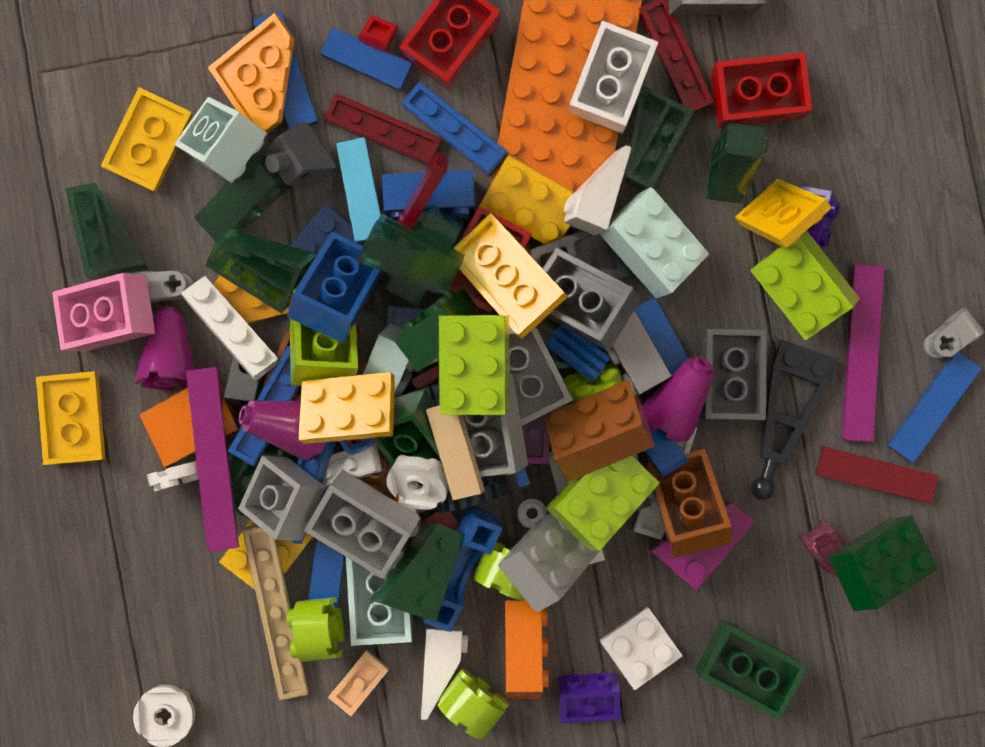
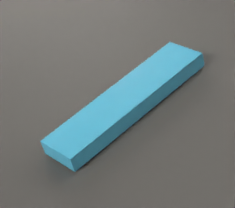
(359, 187)

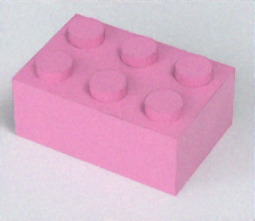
(103, 312)

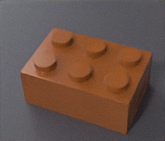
(598, 430)
(692, 507)

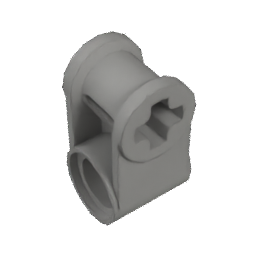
(162, 285)
(955, 332)

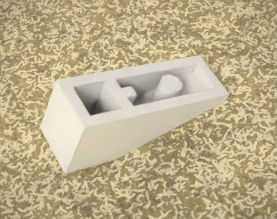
(595, 199)
(441, 659)

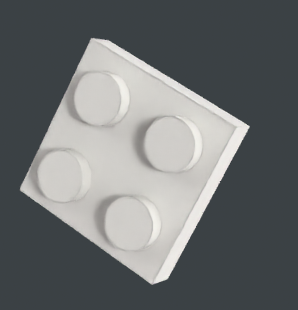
(640, 648)

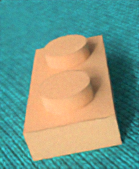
(358, 682)

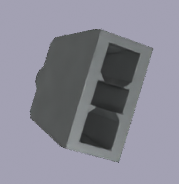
(299, 157)
(241, 386)

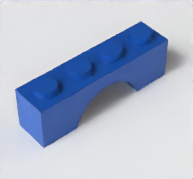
(480, 536)

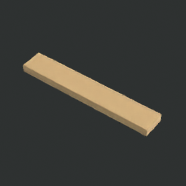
(273, 608)

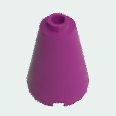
(165, 353)
(680, 400)
(278, 425)

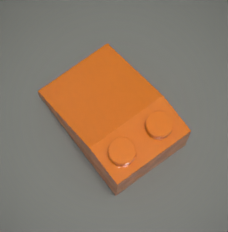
(172, 429)

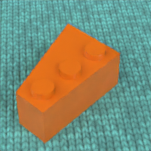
(525, 651)

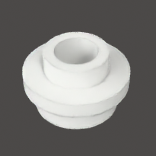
(527, 504)

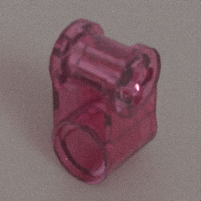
(821, 543)

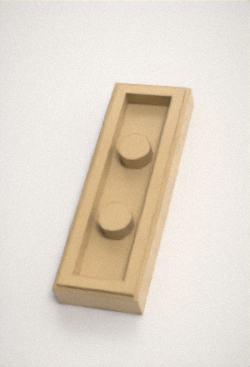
(455, 454)

